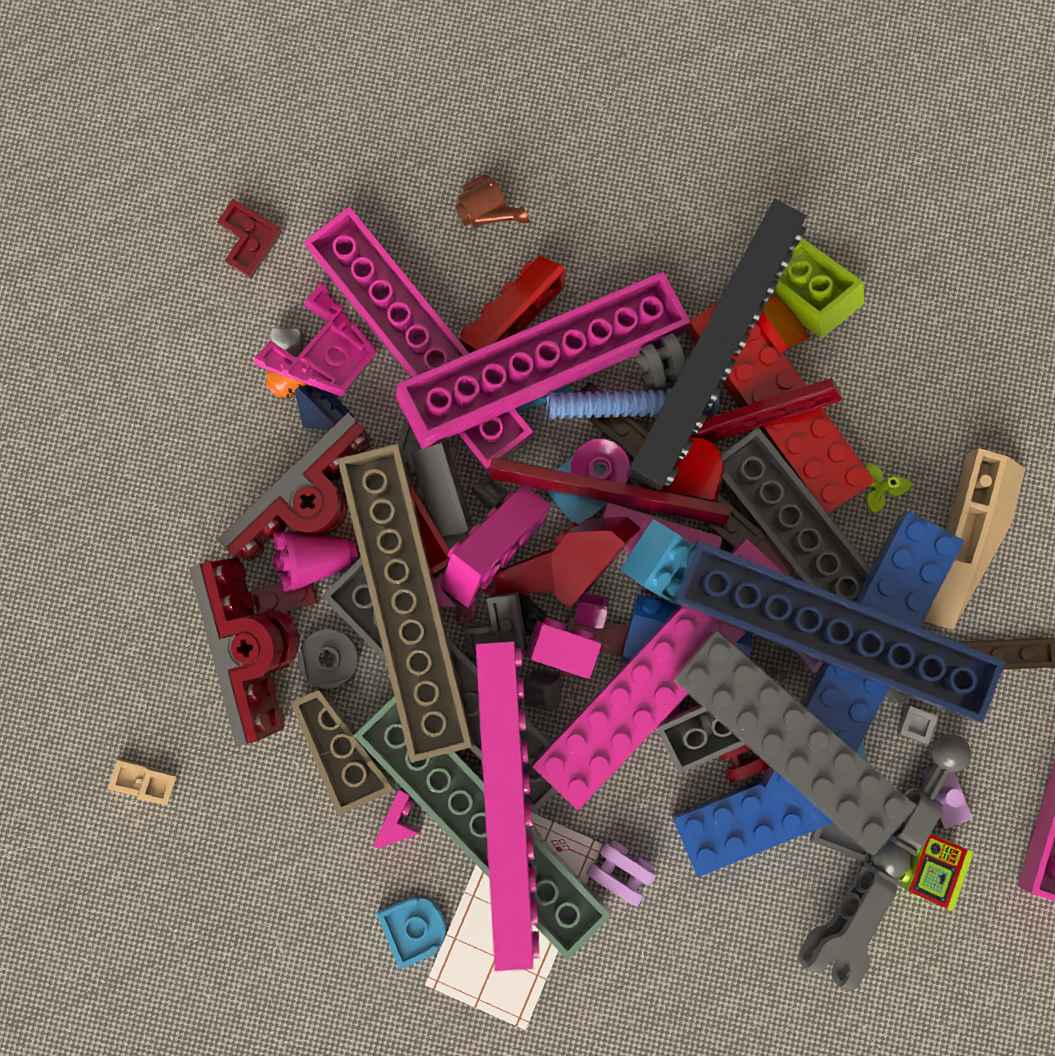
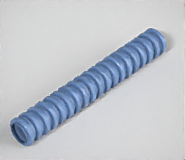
(610, 404)

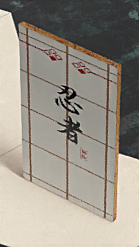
(467, 957)

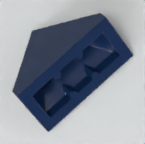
(319, 408)

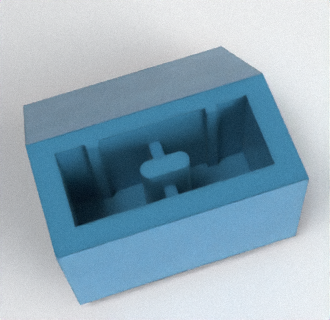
(658, 560)

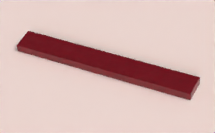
(610, 491)

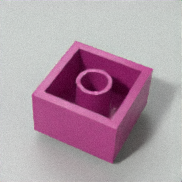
(563, 649)

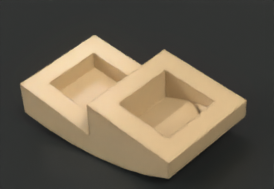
(142, 781)

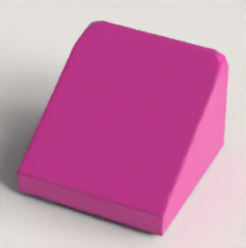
(592, 610)

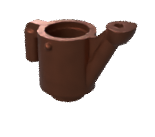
(484, 203)

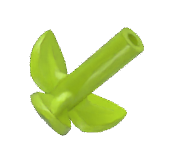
(894, 486)

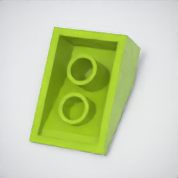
(819, 289)

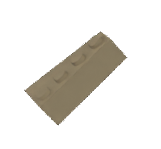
(343, 762)

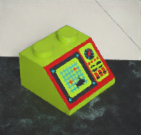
(938, 871)

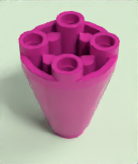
(310, 558)

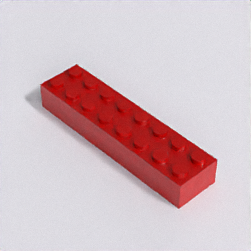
(804, 441)

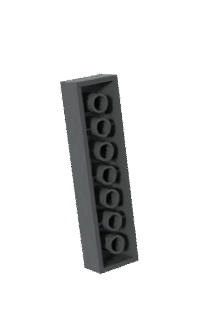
(793, 742)

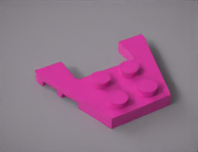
(332, 357)

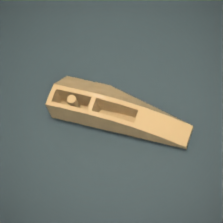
(981, 518)

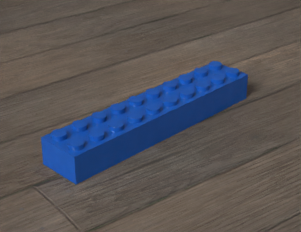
(901, 586)

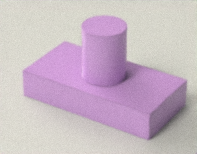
(953, 801)

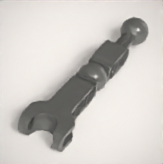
(876, 884)

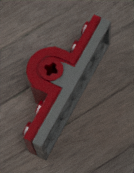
(293, 493)
(244, 648)

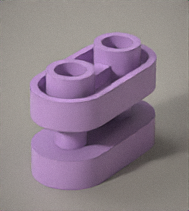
(639, 869)

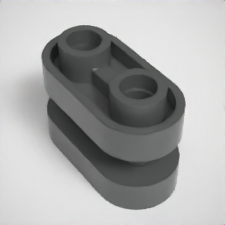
(650, 362)

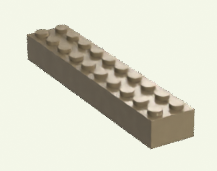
(405, 603)

